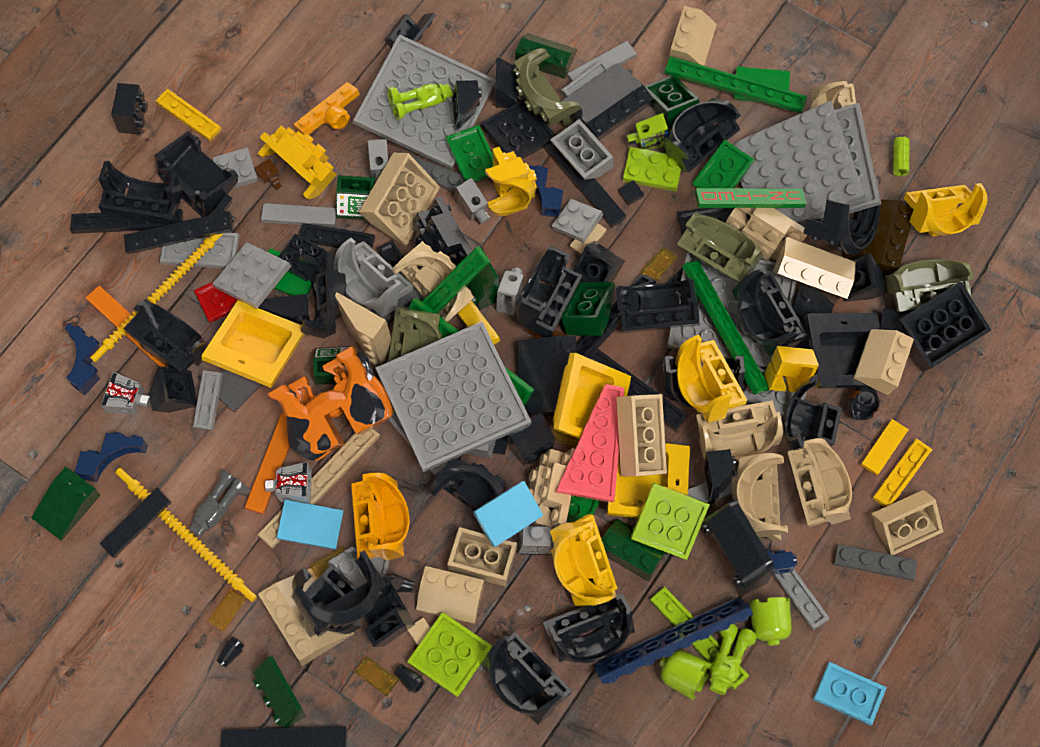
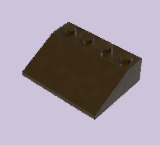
(890, 237)

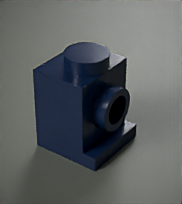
(783, 561)

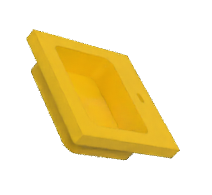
(253, 344)
(579, 392)
(633, 490)

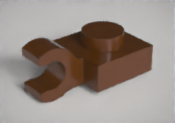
(268, 173)

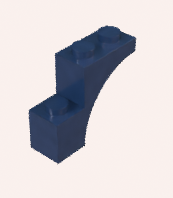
(551, 197)
(83, 374)
(92, 464)

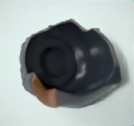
(863, 403)

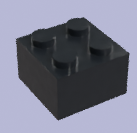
(129, 108)

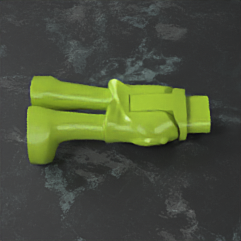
(425, 97)
(726, 668)

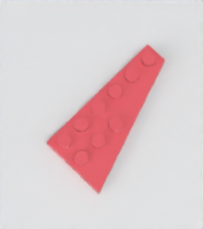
(595, 458)

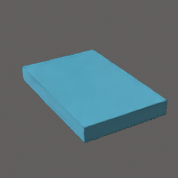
(508, 513)
(310, 524)
(849, 693)

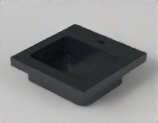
(839, 345)

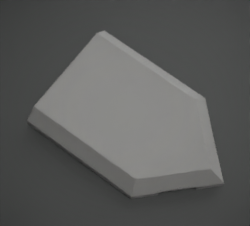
(347, 566)

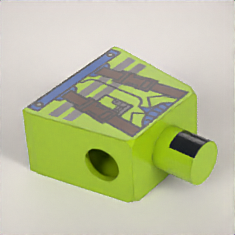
(649, 132)

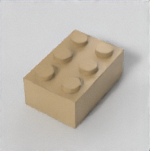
(476, 557)

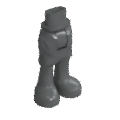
(211, 511)

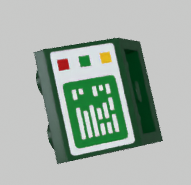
(351, 195)
(321, 357)

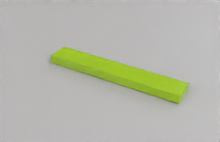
(676, 614)

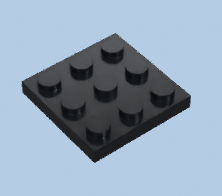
(518, 130)

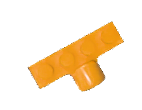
(329, 111)

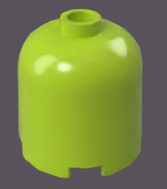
(771, 619)
(684, 672)

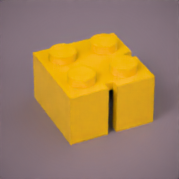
(793, 364)

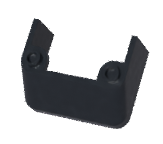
(741, 546)

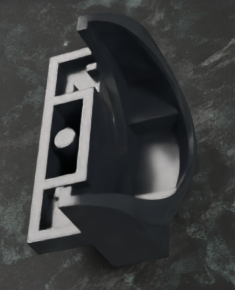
(695, 135)
(441, 232)
(325, 285)
(770, 314)
(166, 336)
(478, 484)
(525, 680)

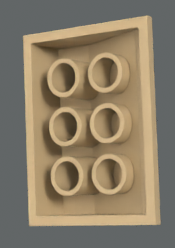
(398, 196)
(366, 329)
(289, 621)

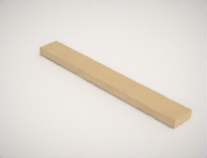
(326, 477)

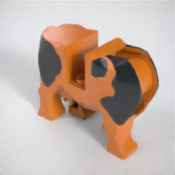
(355, 394)

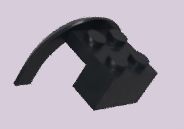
(809, 421)
(325, 589)
(389, 616)

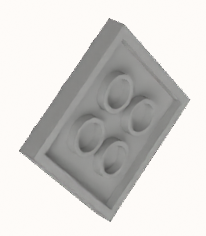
(251, 275)

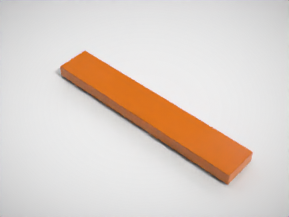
(114, 313)
(274, 459)

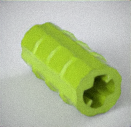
(901, 156)

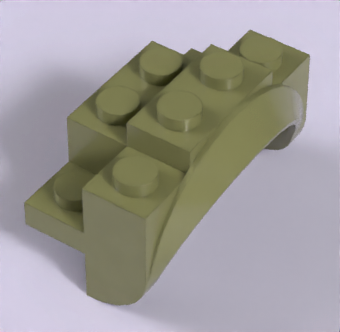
(538, 91)
(720, 246)
(925, 279)
(408, 339)

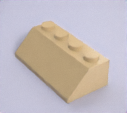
(815, 267)
(641, 435)

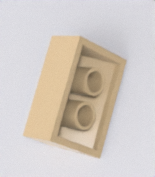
(693, 36)
(883, 359)
(908, 522)
(451, 594)

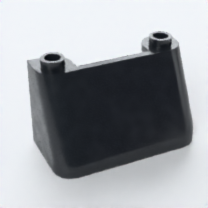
(199, 177)

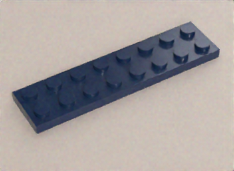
(672, 639)

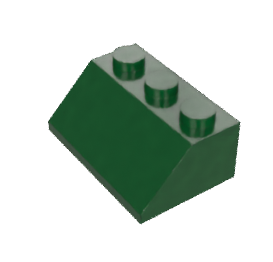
(560, 55)
(631, 554)
(278, 693)

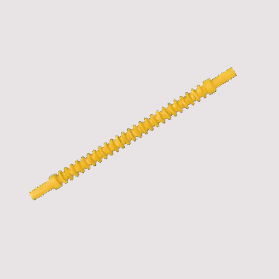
(208, 243)
(236, 583)

